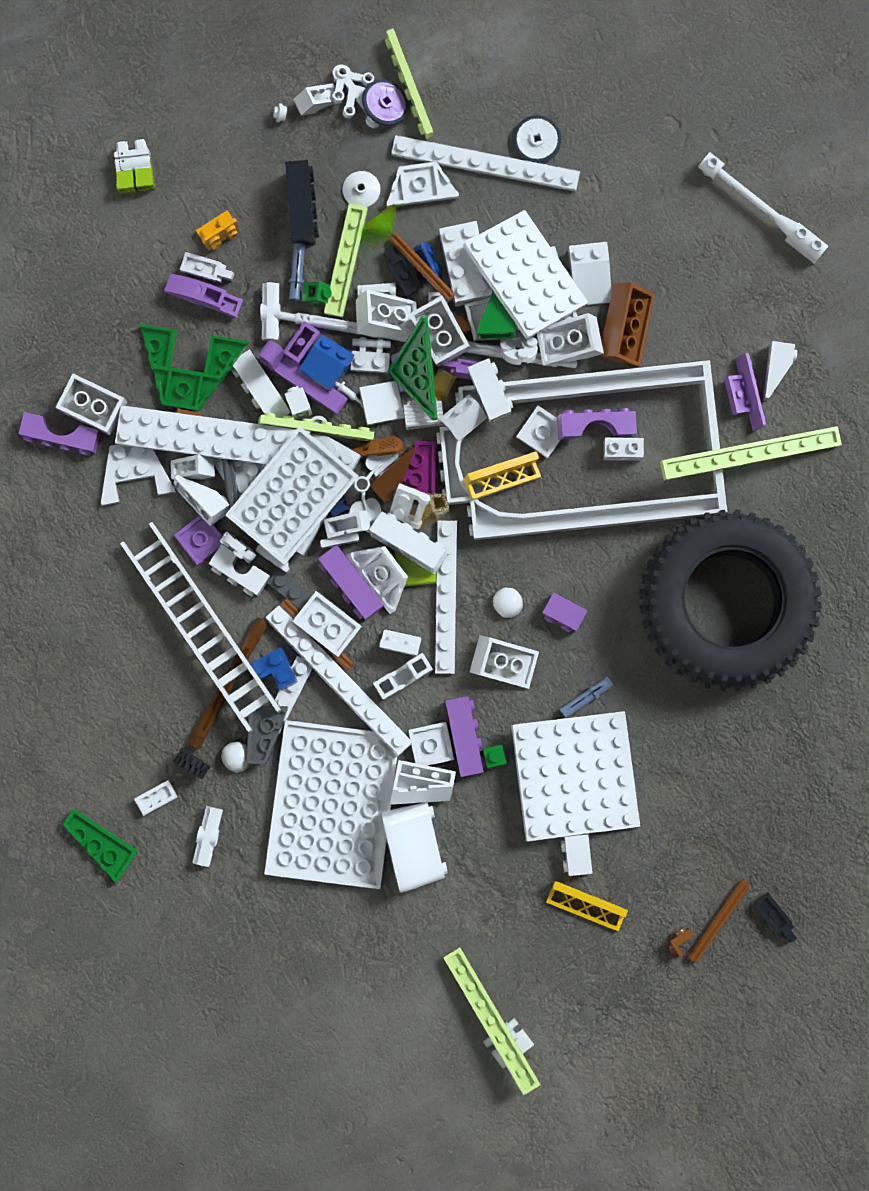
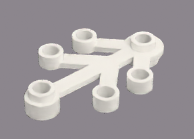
(354, 92)

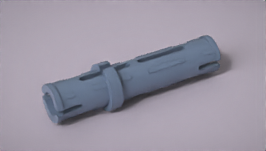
(296, 293)
(568, 709)

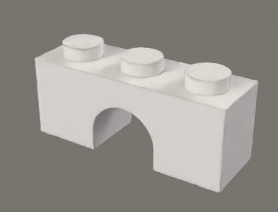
(224, 563)
(403, 676)

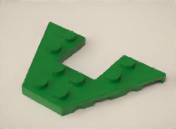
(185, 387)

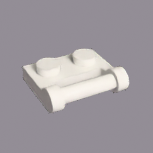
(403, 503)

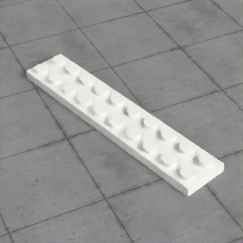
(200, 435)

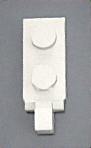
(205, 268)

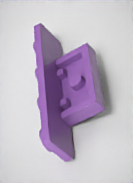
(744, 392)

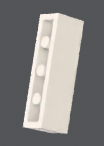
(259, 385)
(408, 542)

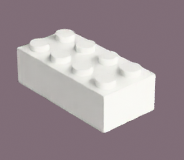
(463, 274)

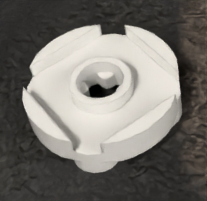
(514, 356)
(238, 547)

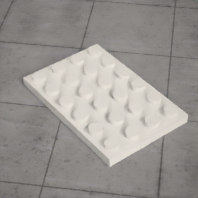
(525, 274)
(292, 495)

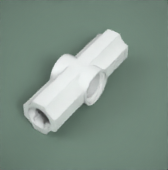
(270, 311)
(207, 836)

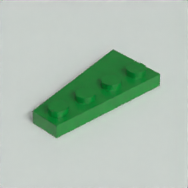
(105, 847)

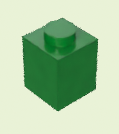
(494, 756)

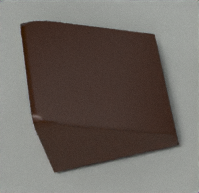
(463, 323)

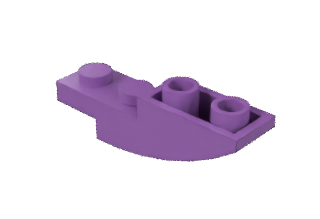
(204, 294)

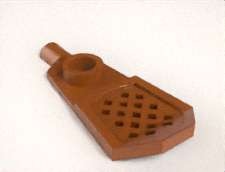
(382, 446)

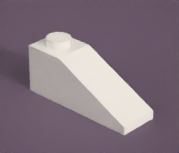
(779, 361)
(205, 501)

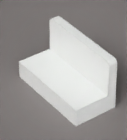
(463, 417)

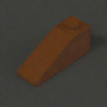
(387, 481)

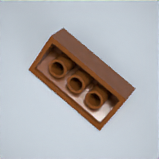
(627, 324)

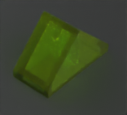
(383, 223)

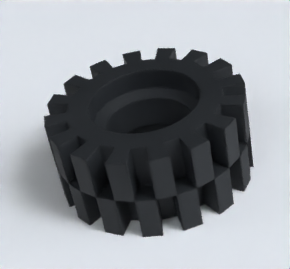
(191, 763)

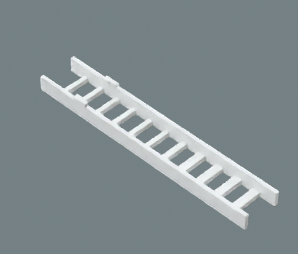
(222, 658)

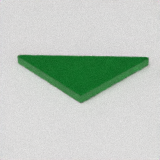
(415, 370)

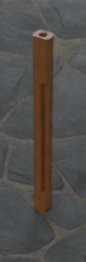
(218, 700)

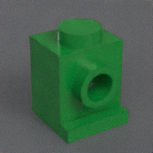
(320, 294)

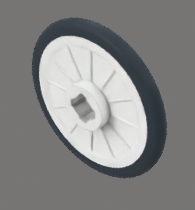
(534, 127)

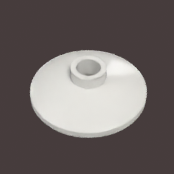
(365, 197)

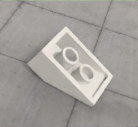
(591, 271)
(384, 315)
(570, 340)
(504, 661)

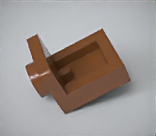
(680, 936)

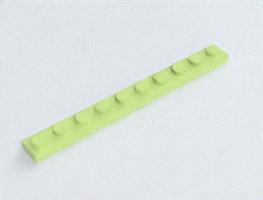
(750, 453)

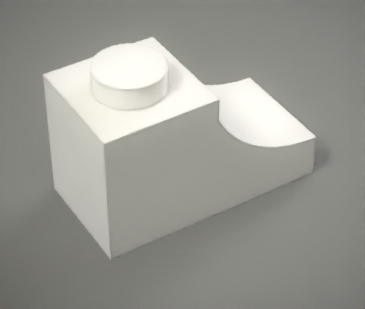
(315, 98)
(193, 467)

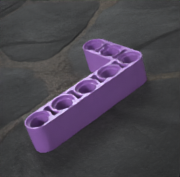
(274, 359)

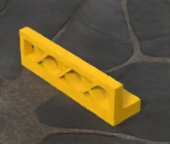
(500, 469)
(589, 899)

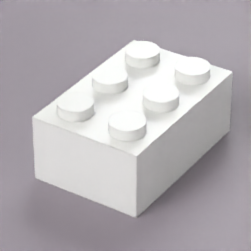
(445, 334)
(91, 404)

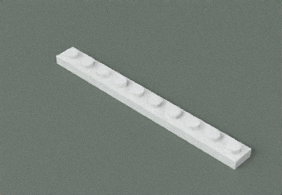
(485, 163)
(338, 680)

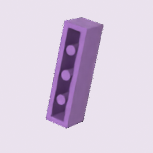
(351, 583)
(464, 736)

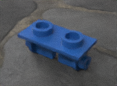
(427, 253)

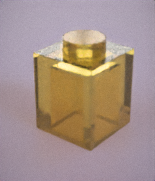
(443, 384)
(437, 507)

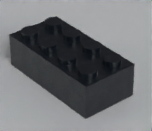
(300, 200)

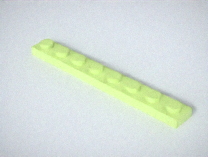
(492, 1021)

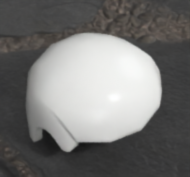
(508, 602)
(235, 757)

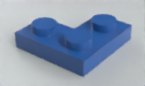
(276, 665)

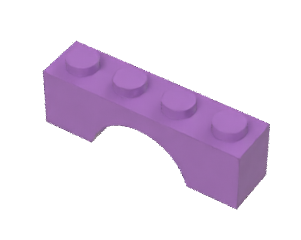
(619, 423)
(83, 438)

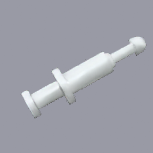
(347, 392)

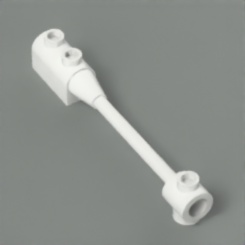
(797, 234)

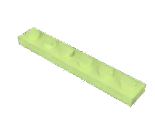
(411, 90)
(346, 260)
(324, 428)

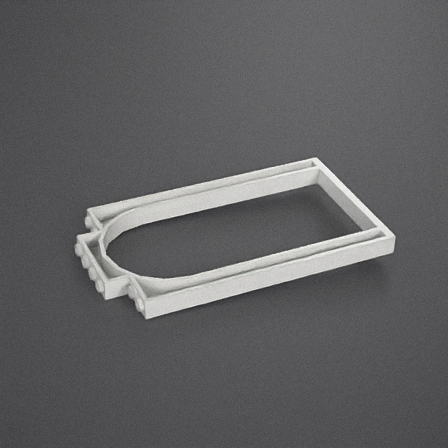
(494, 524)

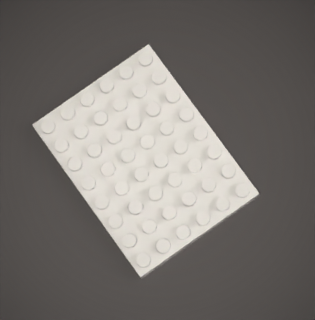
(331, 805)

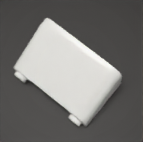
(413, 846)

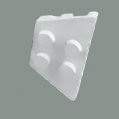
(420, 184)
(381, 574)

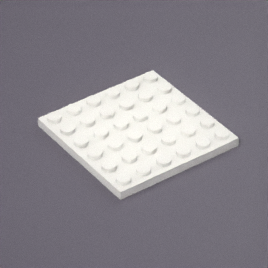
(575, 776)

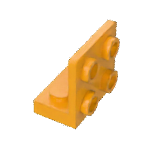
(218, 230)

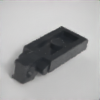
(402, 272)
(775, 917)

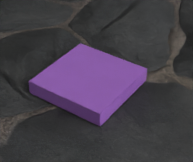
(199, 539)

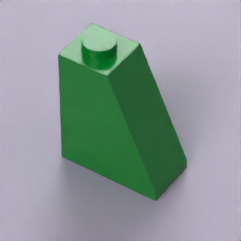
(496, 322)

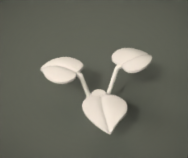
(372, 506)

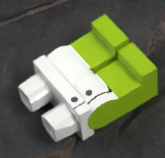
(133, 161)

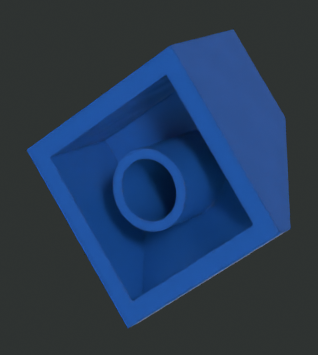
(326, 363)

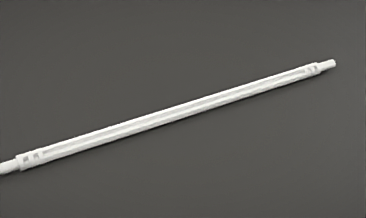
(351, 327)

